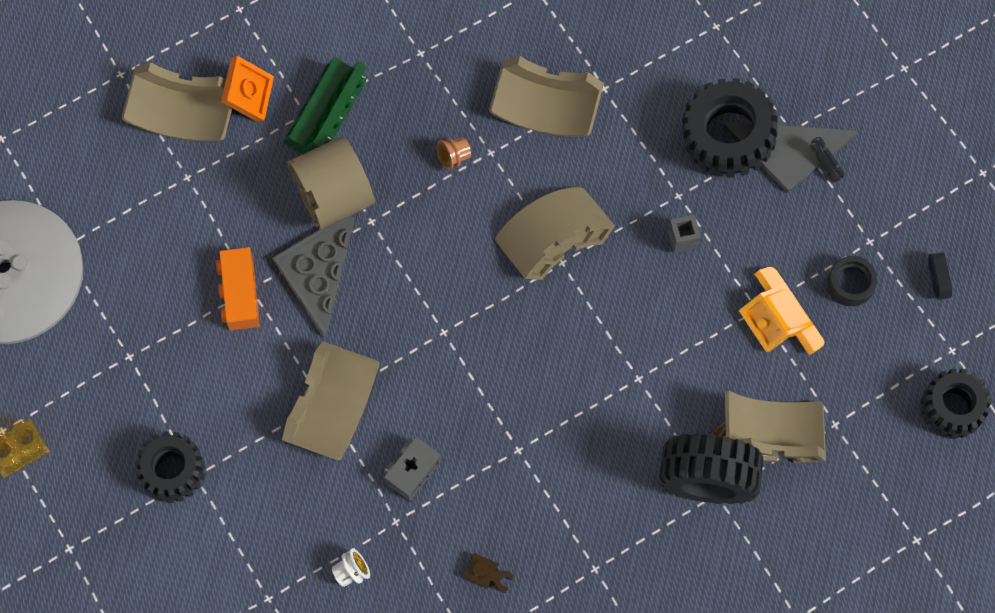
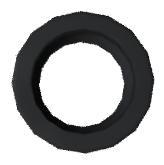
(859, 264)

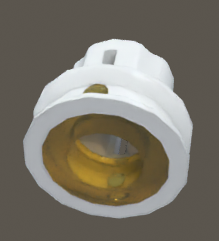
(351, 568)

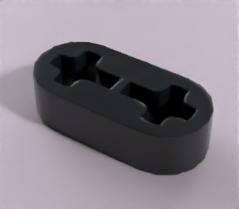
(940, 276)

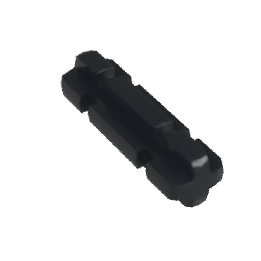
(826, 159)

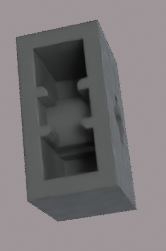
(410, 482)

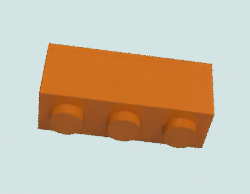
(238, 289)

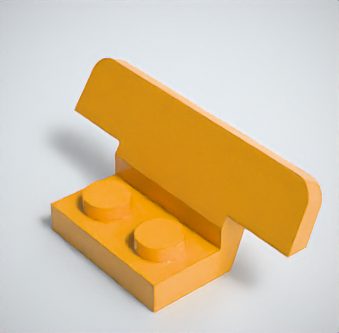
(778, 315)

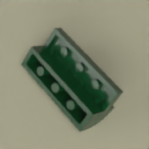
(326, 106)

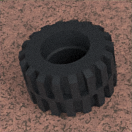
(966, 387)
(158, 450)

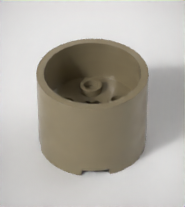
(331, 182)

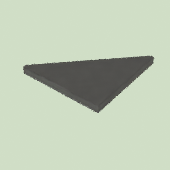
(792, 156)
(315, 269)

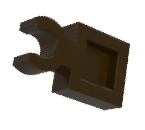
(483, 572)

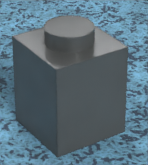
(684, 233)

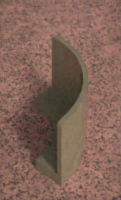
(546, 101)
(176, 106)
(551, 227)
(333, 402)
(778, 428)

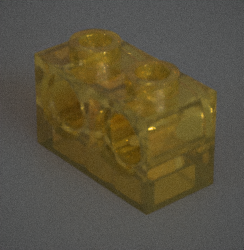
(21, 454)

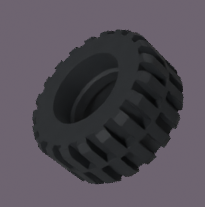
(722, 99)
(711, 468)

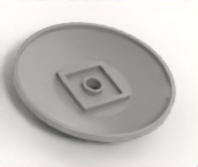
(42, 273)

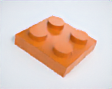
(247, 89)

